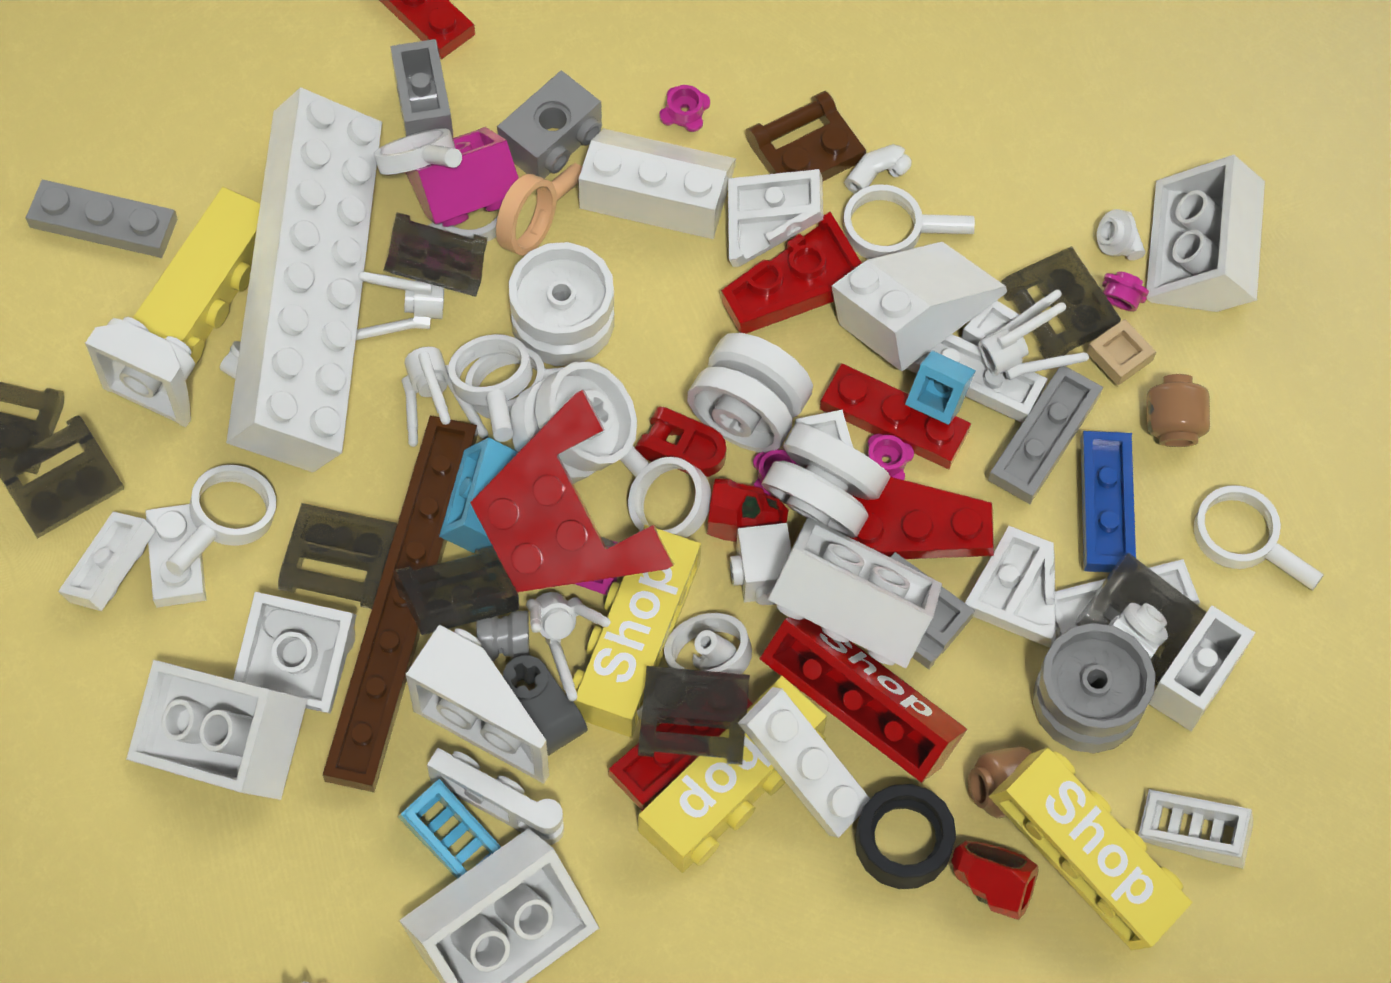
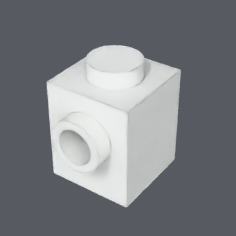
(759, 560)

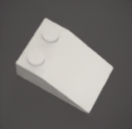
(912, 300)
(467, 695)
(217, 730)

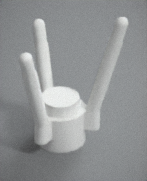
(420, 298)
(1006, 347)
(430, 378)
(555, 620)

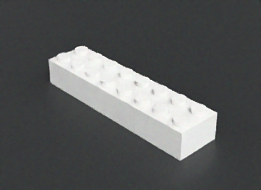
(305, 283)

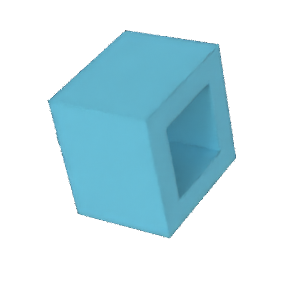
(940, 387)

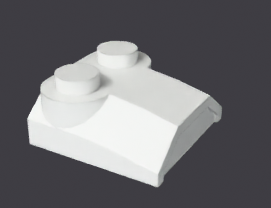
(143, 367)
(296, 649)

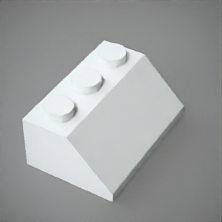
(655, 182)
(1206, 237)
(856, 594)
(502, 917)

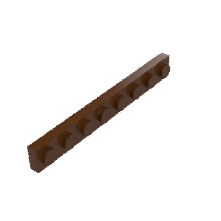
(391, 629)

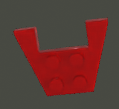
(542, 522)

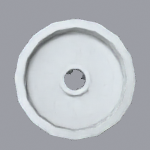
(562, 303)
(750, 392)
(610, 401)
(826, 479)

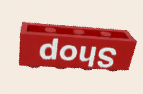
(864, 697)

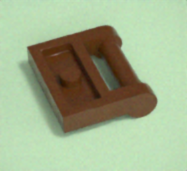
(827, 148)

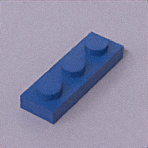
(1107, 499)

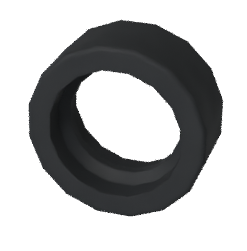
(918, 800)

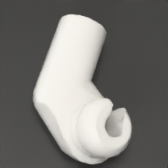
(876, 161)
(714, 650)

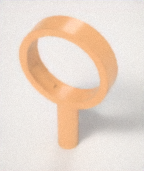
(547, 195)

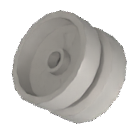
(1093, 687)

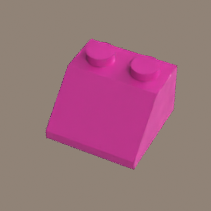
(476, 183)

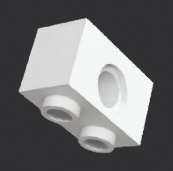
(1201, 668)

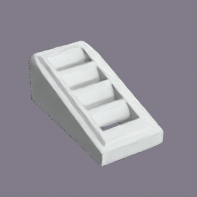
(1200, 809)

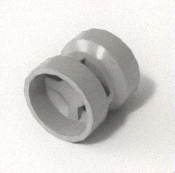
(505, 635)

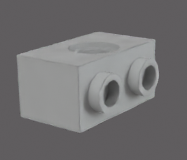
(421, 87)
(558, 105)

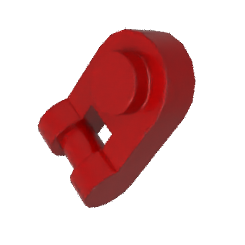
(698, 442)

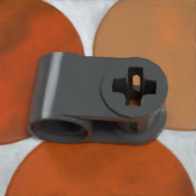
(546, 704)

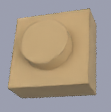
(1121, 352)

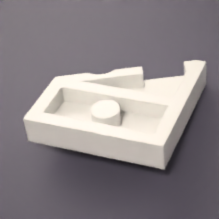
(771, 210)
(1019, 587)

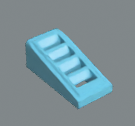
(455, 808)

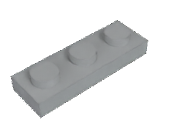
(101, 218)
(1045, 434)

